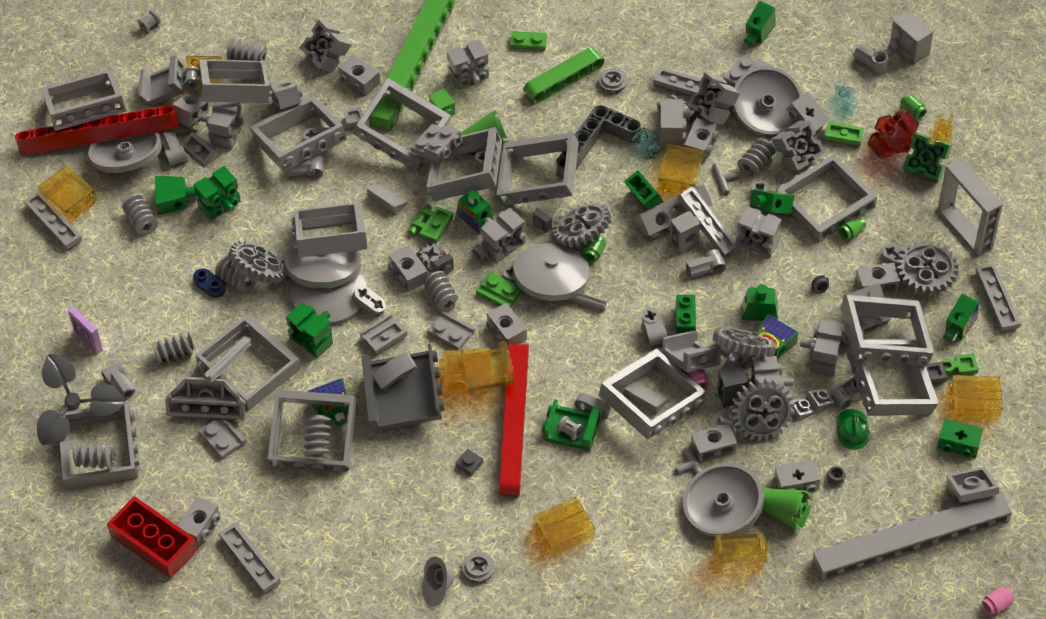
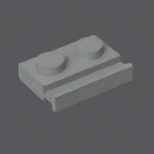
(451, 331)
(383, 334)
(222, 437)

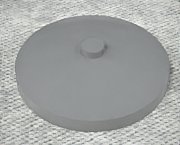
(764, 100)
(125, 153)
(322, 270)
(551, 272)
(335, 300)
(723, 500)

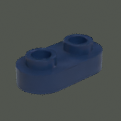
(208, 281)

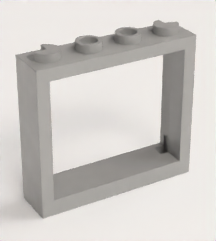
(234, 70)
(412, 102)
(85, 111)
(289, 117)
(535, 147)
(463, 185)
(851, 213)
(979, 240)
(329, 243)
(886, 307)
(231, 335)
(610, 394)
(926, 395)
(317, 399)
(83, 417)

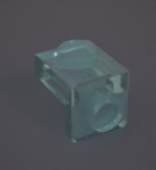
(847, 94)
(648, 142)

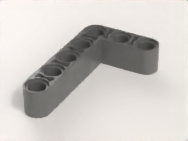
(598, 121)

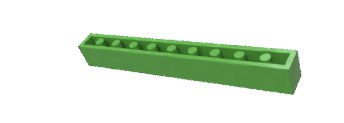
(412, 58)

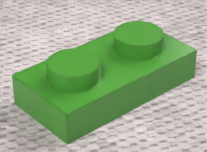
(528, 40)
(844, 133)

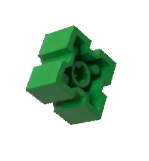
(927, 156)
(217, 193)
(310, 329)

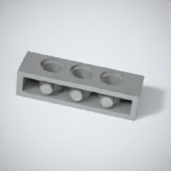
(647, 219)

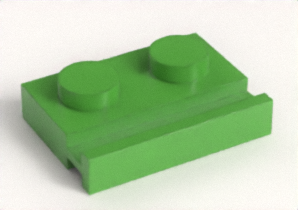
(499, 290)

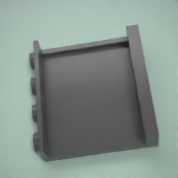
(408, 399)

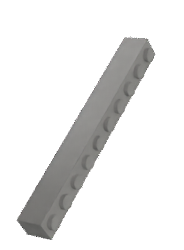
(911, 536)

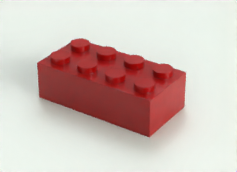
(152, 537)

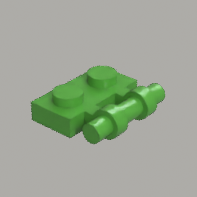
(435, 226)

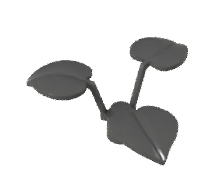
(57, 372)

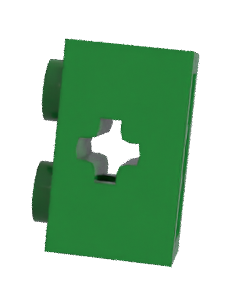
(643, 190)
(685, 313)
(960, 438)

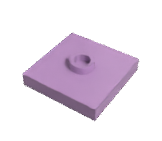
(85, 330)

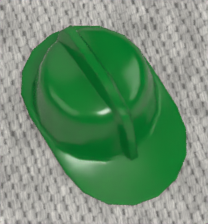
(853, 429)

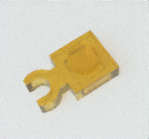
(943, 129)

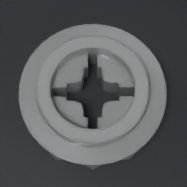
(609, 75)
(423, 254)
(480, 559)

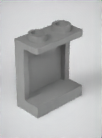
(162, 83)
(688, 353)

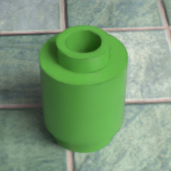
(914, 106)
(593, 250)

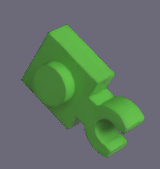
(962, 364)

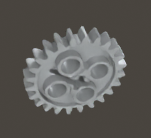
(581, 224)
(257, 262)
(925, 273)
(744, 342)
(762, 409)

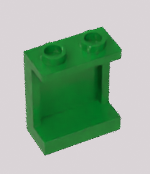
(588, 420)

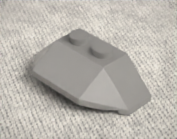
(203, 399)

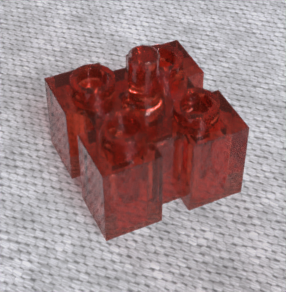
(893, 134)

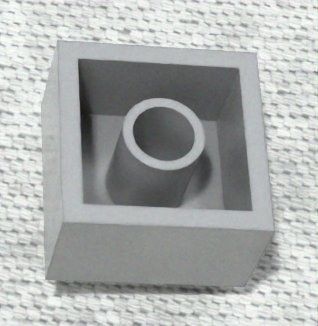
(911, 37)
(672, 122)

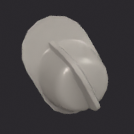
(437, 580)

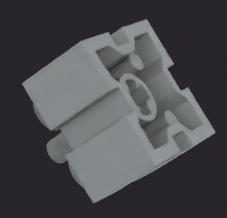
(325, 46)
(468, 64)
(714, 98)
(224, 124)
(798, 145)
(758, 231)
(503, 234)
(824, 347)
(768, 368)

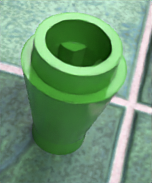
(850, 229)

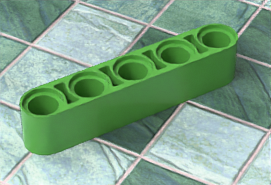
(563, 75)

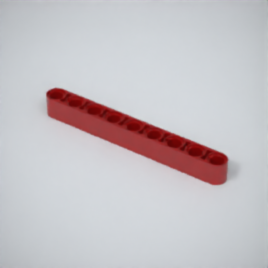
(96, 131)
(514, 422)

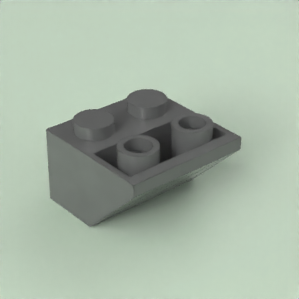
(732, 379)

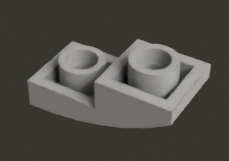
(393, 370)
(813, 403)

